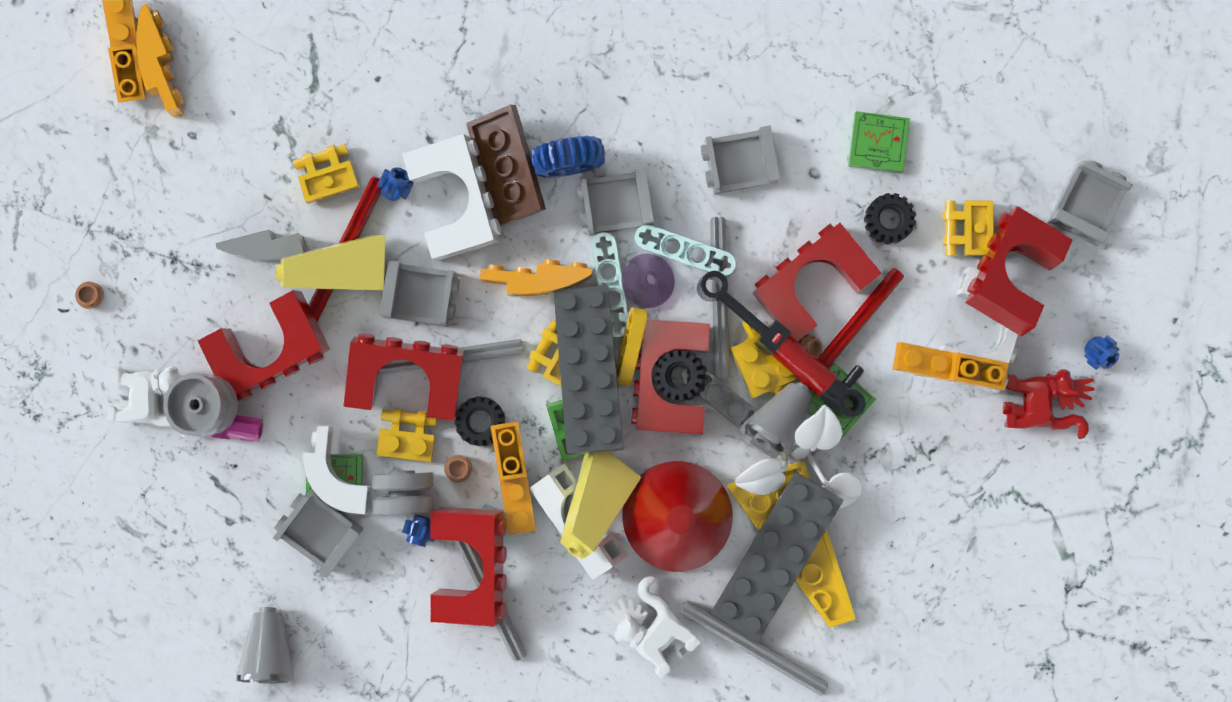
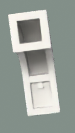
(326, 483)

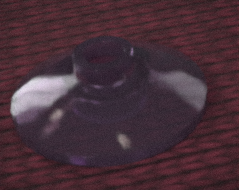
(639, 289)

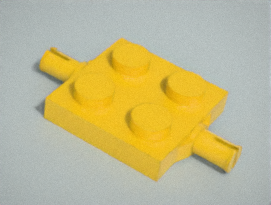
(759, 371)

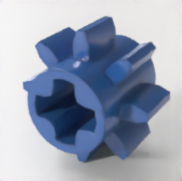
(395, 184)
(1101, 352)
(418, 530)

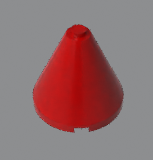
(677, 516)

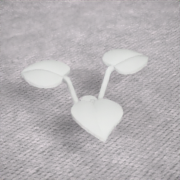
(819, 432)

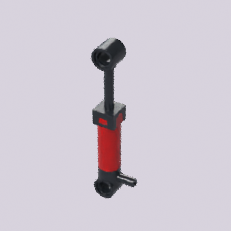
(792, 355)

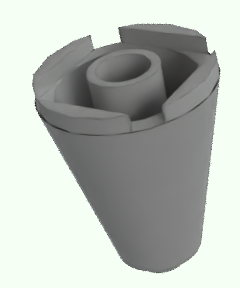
(777, 421)
(265, 650)

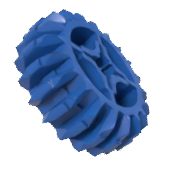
(568, 156)

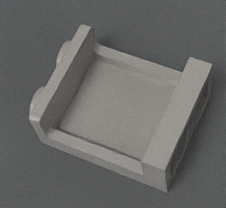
(741, 161)
(615, 202)
(1089, 202)
(419, 294)
(318, 531)

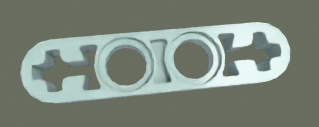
(686, 248)
(615, 283)

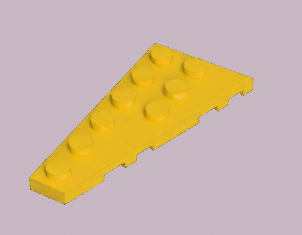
(821, 575)

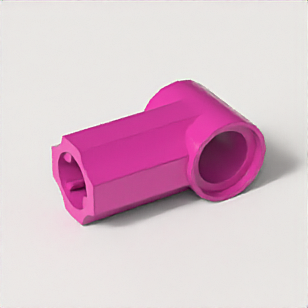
(243, 428)

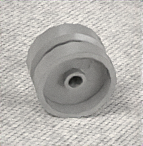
(200, 405)
(402, 492)

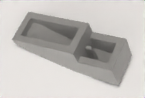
(264, 246)

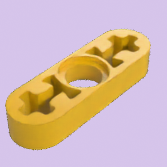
(630, 345)

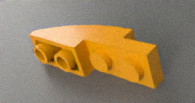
(123, 52)
(153, 54)
(548, 278)
(950, 366)
(513, 478)

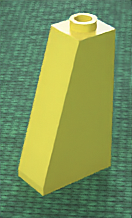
(345, 265)
(597, 499)

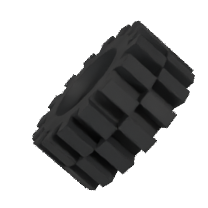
(890, 202)
(665, 370)
(463, 420)

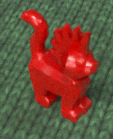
(1037, 402)

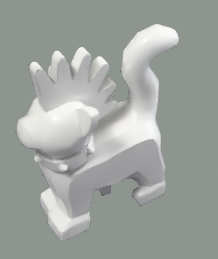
(143, 396)
(658, 635)

